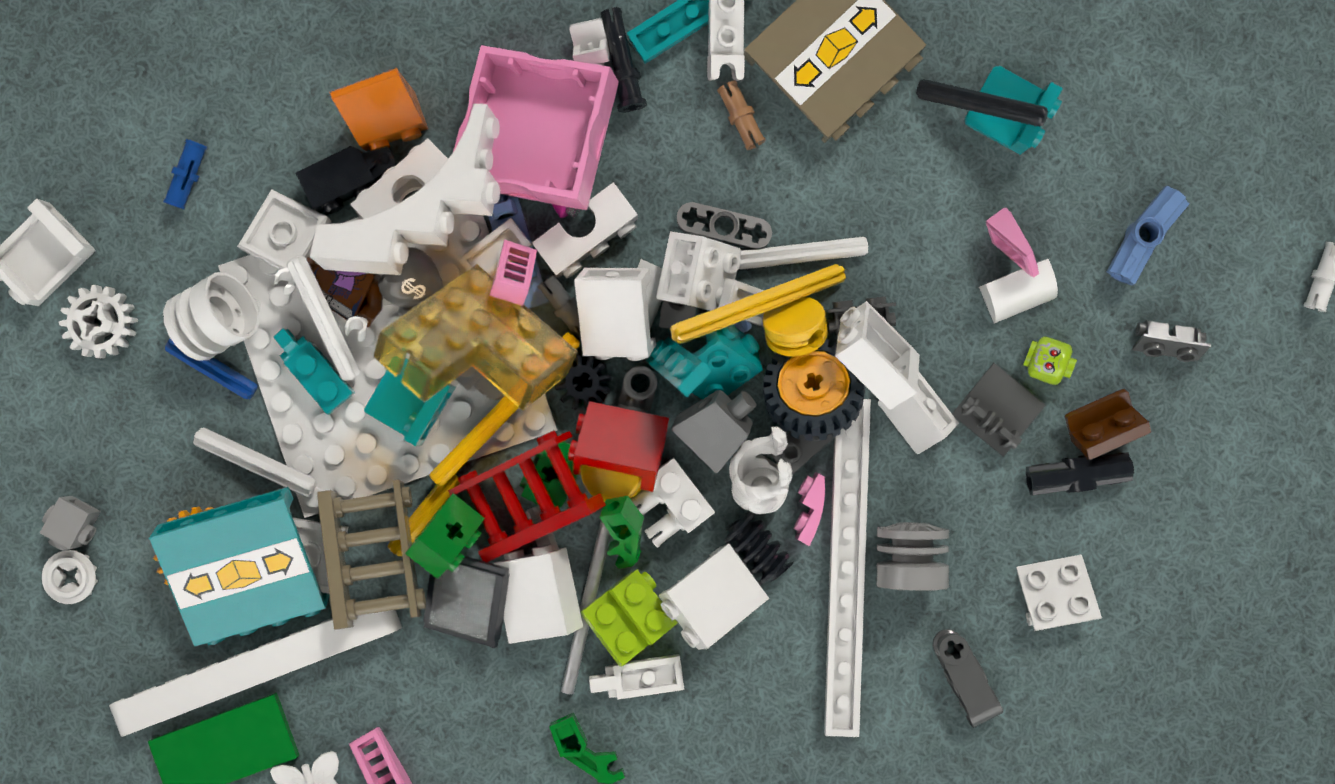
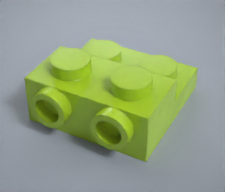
(628, 616)

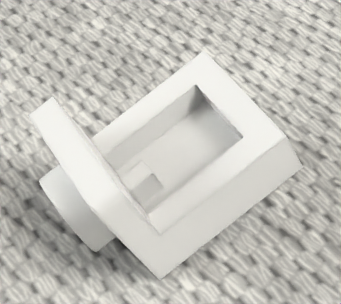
(590, 42)

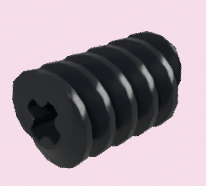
(757, 548)

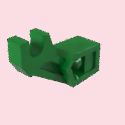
(625, 526)
(584, 758)

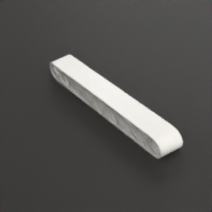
(247, 670)

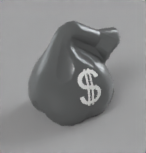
(414, 285)

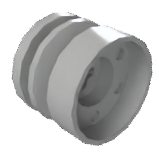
(912, 557)

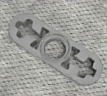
(718, 213)

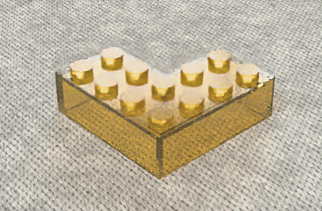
(471, 329)

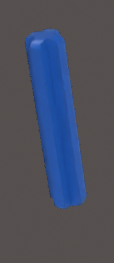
(217, 371)

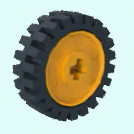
(809, 412)

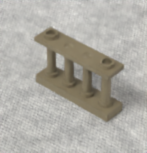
(337, 542)

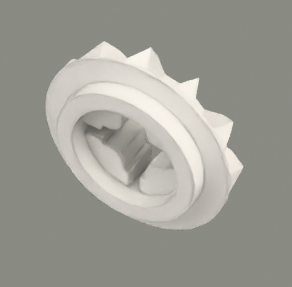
(54, 576)

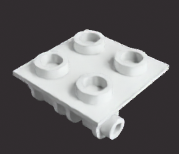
(1058, 593)

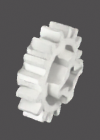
(103, 309)

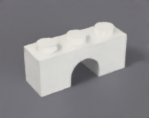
(398, 181)
(612, 217)

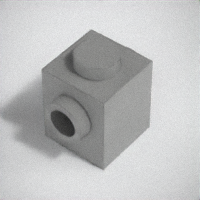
(69, 523)

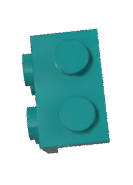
(1010, 133)
(731, 358)

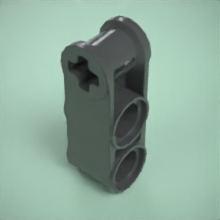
(966, 678)

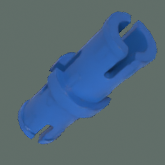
(185, 174)

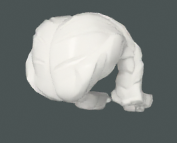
(755, 479)

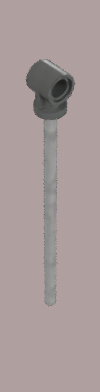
(629, 400)

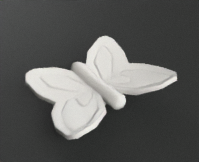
(322, 772)

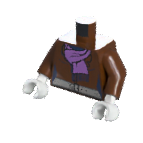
(349, 294)

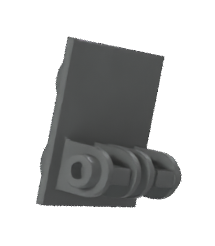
(998, 410)

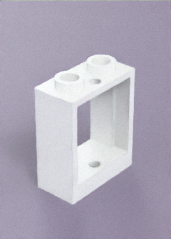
(877, 355)

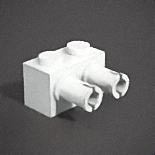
(682, 497)

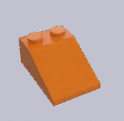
(380, 110)

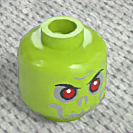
(1050, 360)

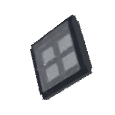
(468, 601)

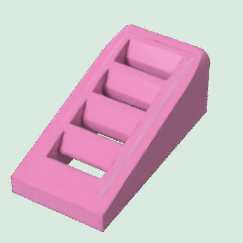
(1010, 240)
(509, 289)
(390, 759)

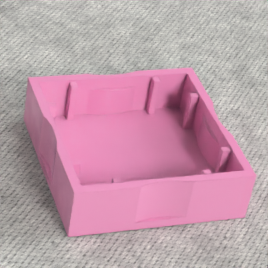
(549, 123)

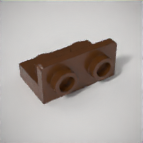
(1106, 424)

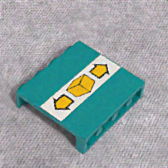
(238, 568)

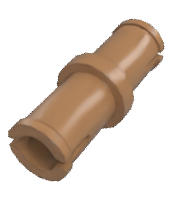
(741, 115)

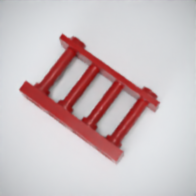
(551, 516)

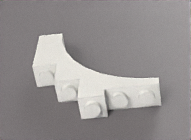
(425, 217)

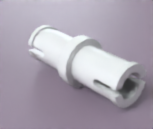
(1323, 280)

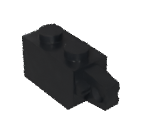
(343, 176)

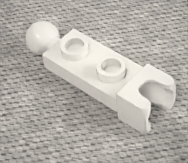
(726, 38)

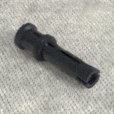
(628, 86)

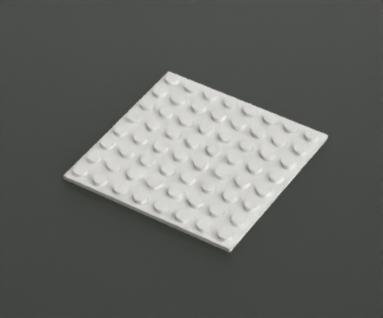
(348, 447)

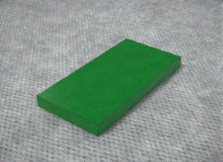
(226, 745)

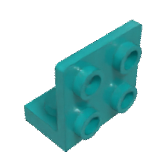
(403, 410)

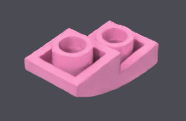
(812, 496)

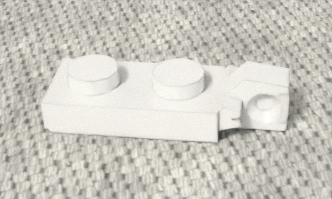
(640, 677)

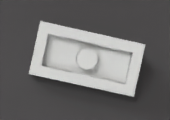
(922, 418)

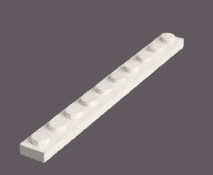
(847, 577)

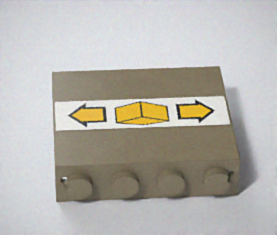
(835, 57)

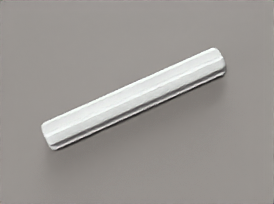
(803, 253)
(323, 317)
(255, 462)

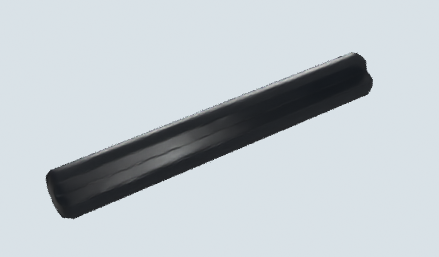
(982, 102)

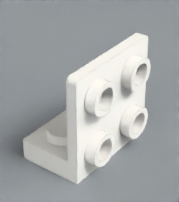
(696, 270)

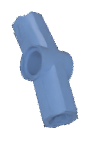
(1157, 219)

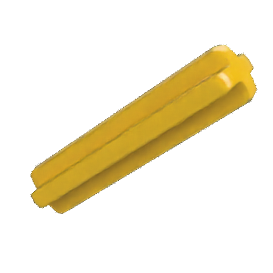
(425, 512)

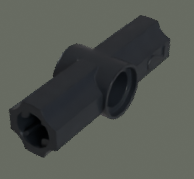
(1079, 473)

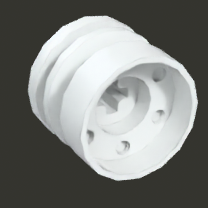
(211, 316)

